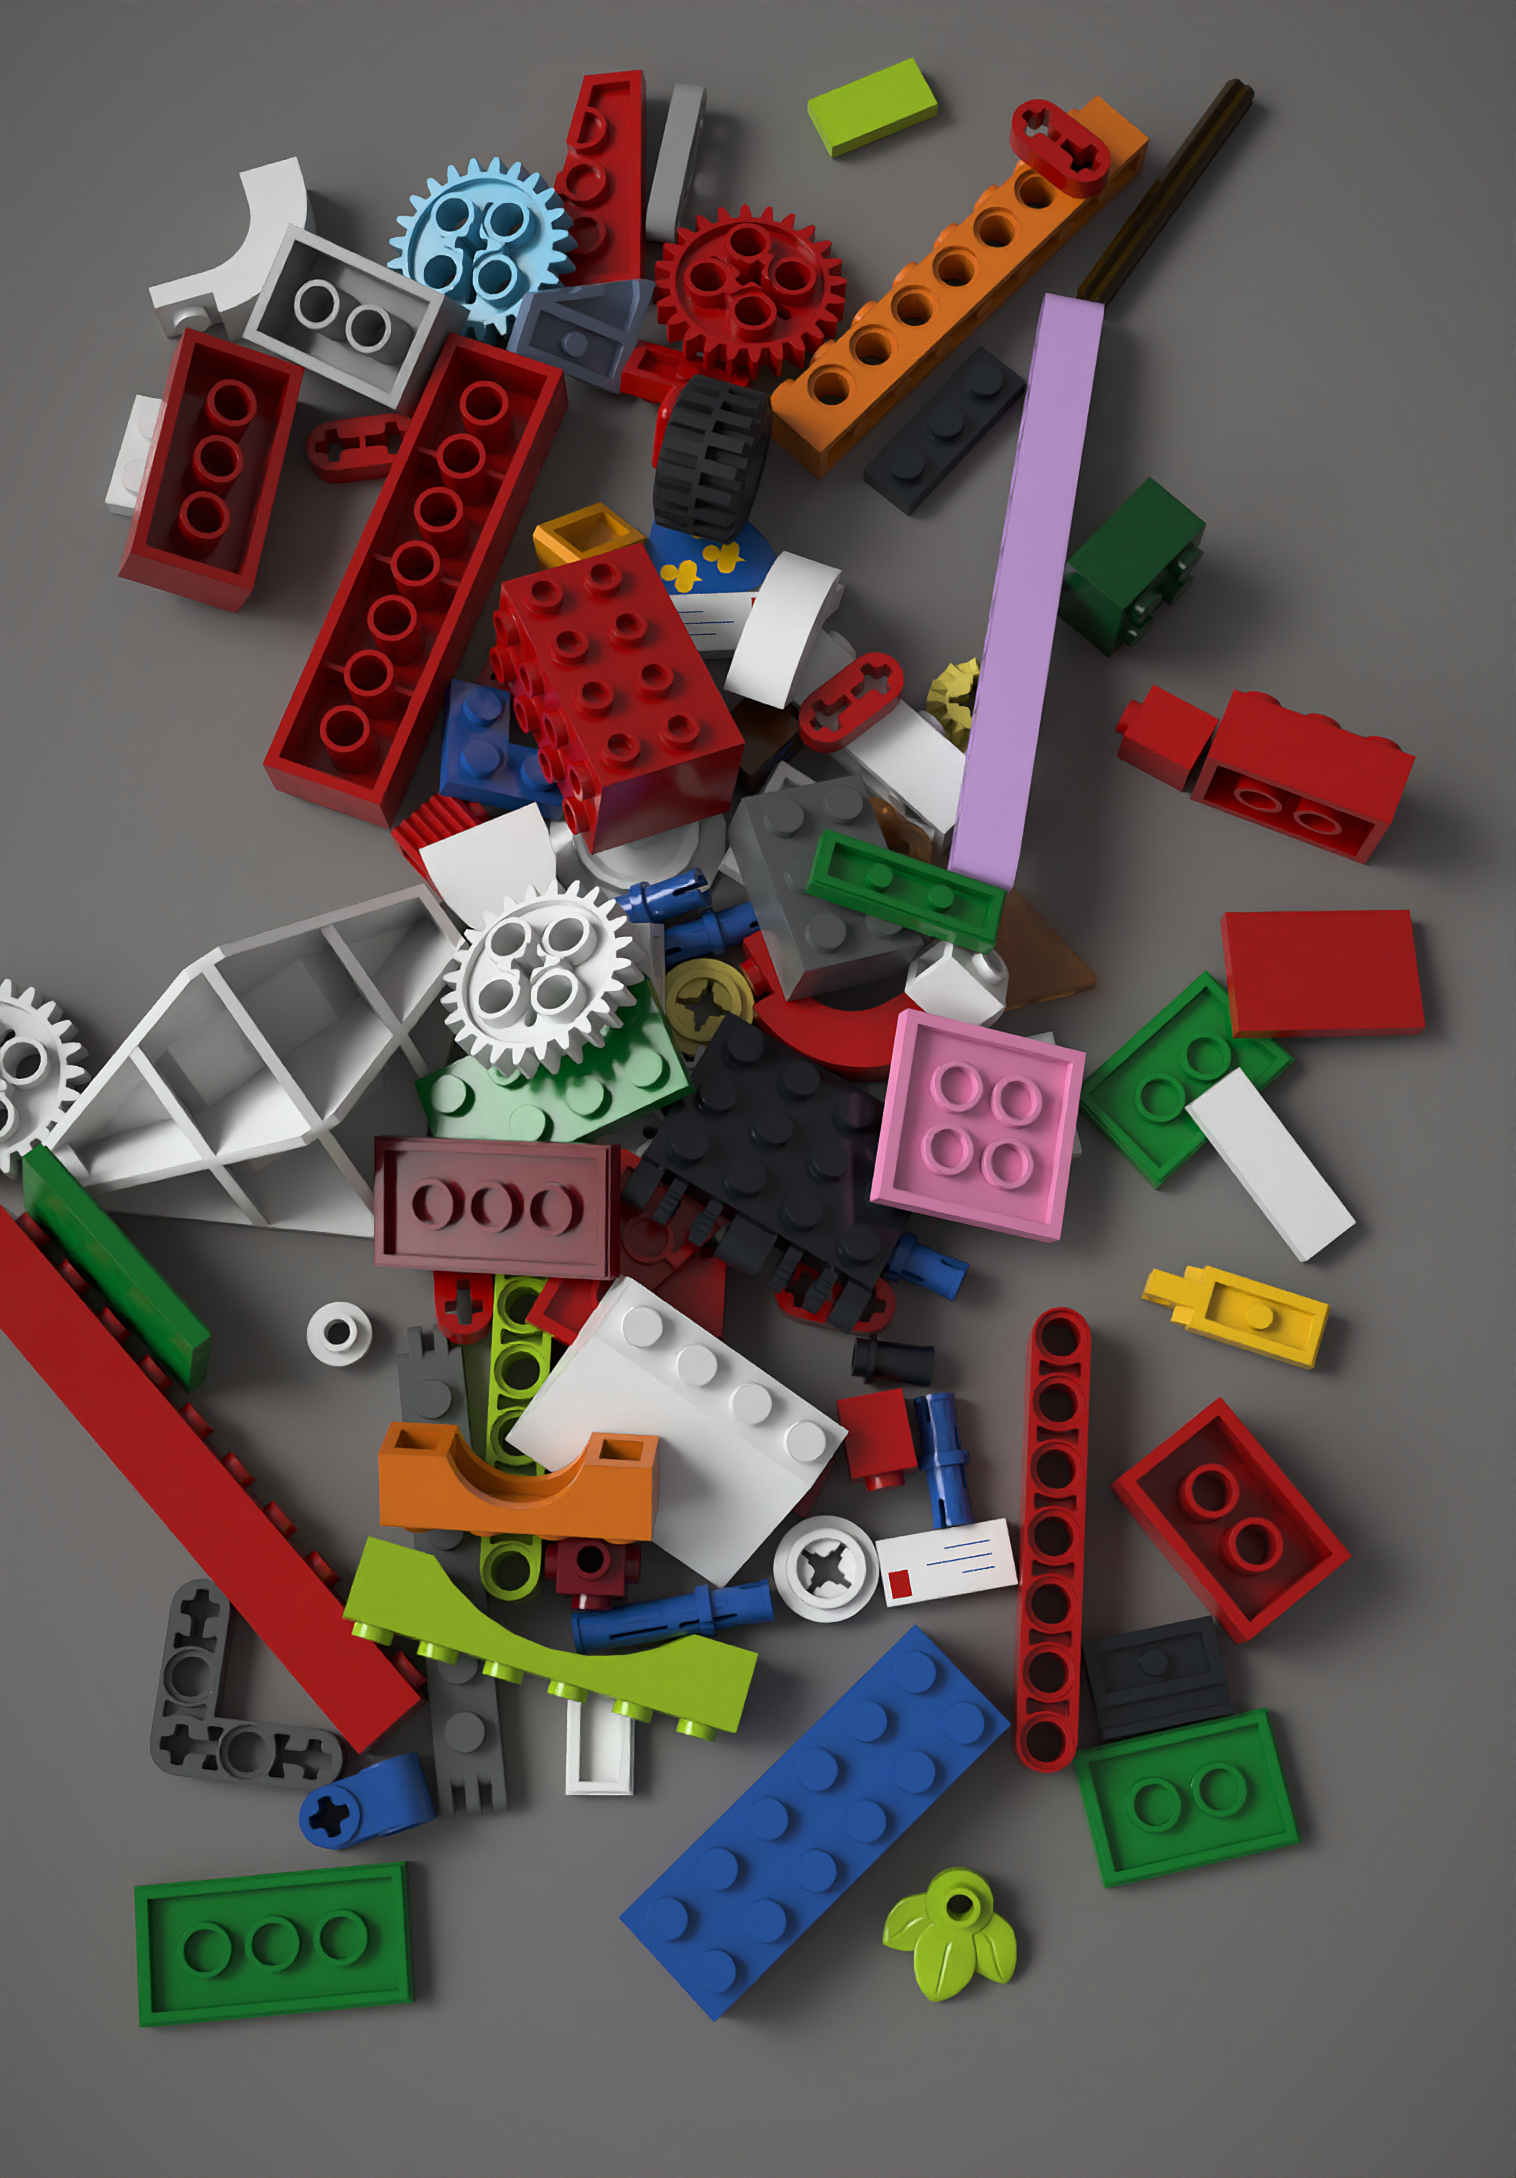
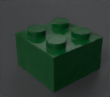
(1131, 568)

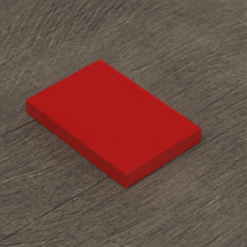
(1322, 973)

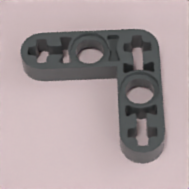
(203, 1711)

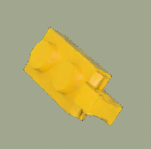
(1242, 1313)

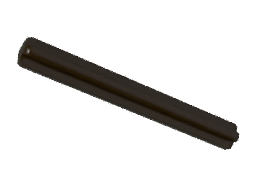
(1167, 193)

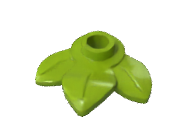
(950, 1943)

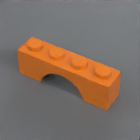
(439, 1483)

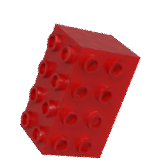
(615, 698)

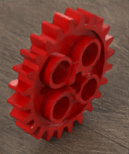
(749, 291)

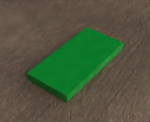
(116, 1268)
(274, 1944)

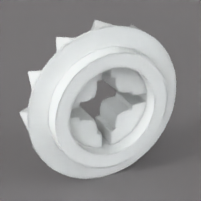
(858, 1565)

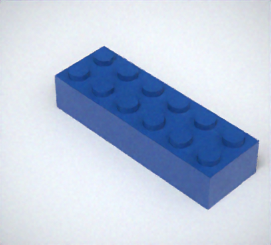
(814, 1822)

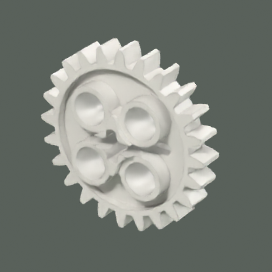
(543, 979)
(44, 1098)

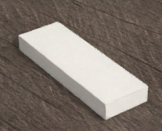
(1270, 1165)

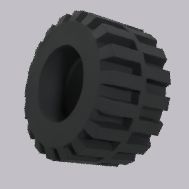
(712, 459)

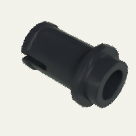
(892, 1361)

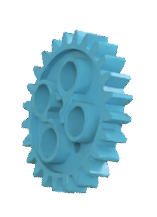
(481, 249)

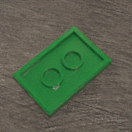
(1177, 1056)
(1185, 1797)

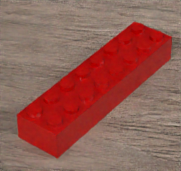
(418, 581)

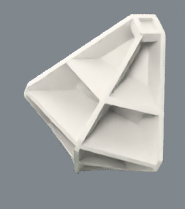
(273, 1073)

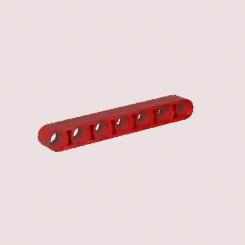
(1035, 1569)

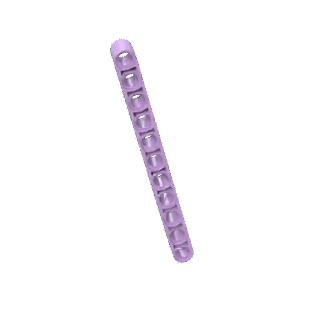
(1026, 593)

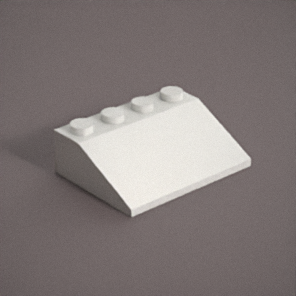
(729, 1434)

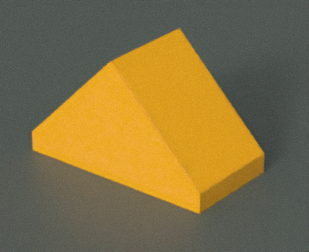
(582, 535)

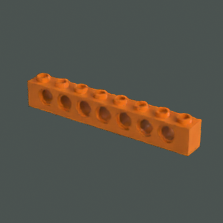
(824, 433)

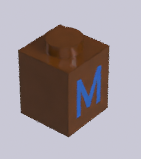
(768, 737)

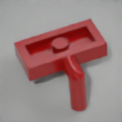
(659, 376)

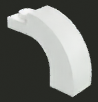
(231, 290)

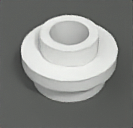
(356, 1345)

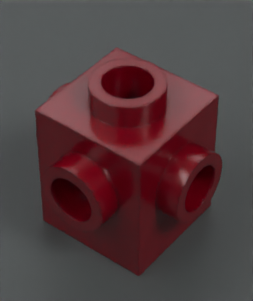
(595, 1589)

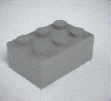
(353, 320)

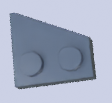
(583, 329)

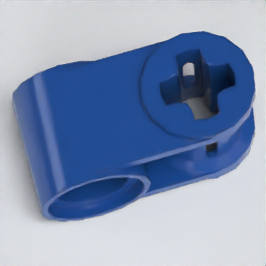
(379, 1801)

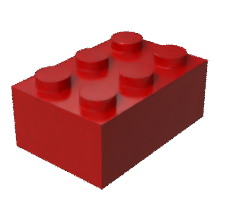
(1303, 776)
(1229, 1522)

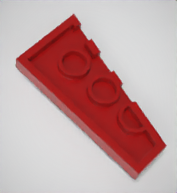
(606, 179)

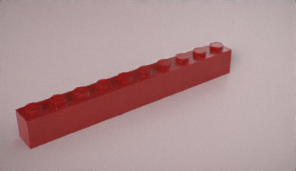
(198, 1491)

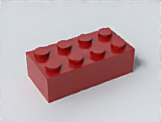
(212, 471)

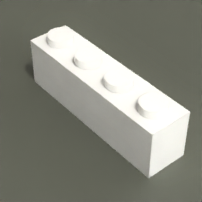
(900, 756)

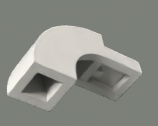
(783, 629)

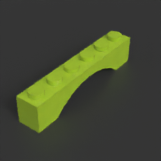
(414, 1598)

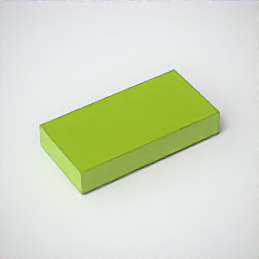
(872, 107)

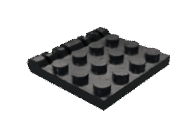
(784, 1160)

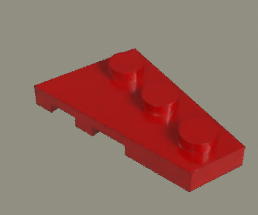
(646, 1254)

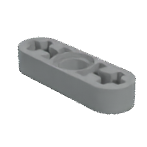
(676, 163)

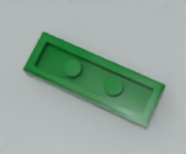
(906, 891)

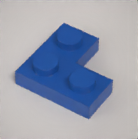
(481, 762)

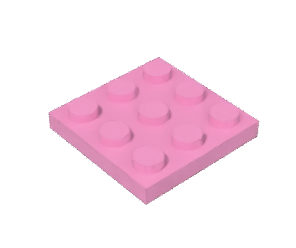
(978, 1126)

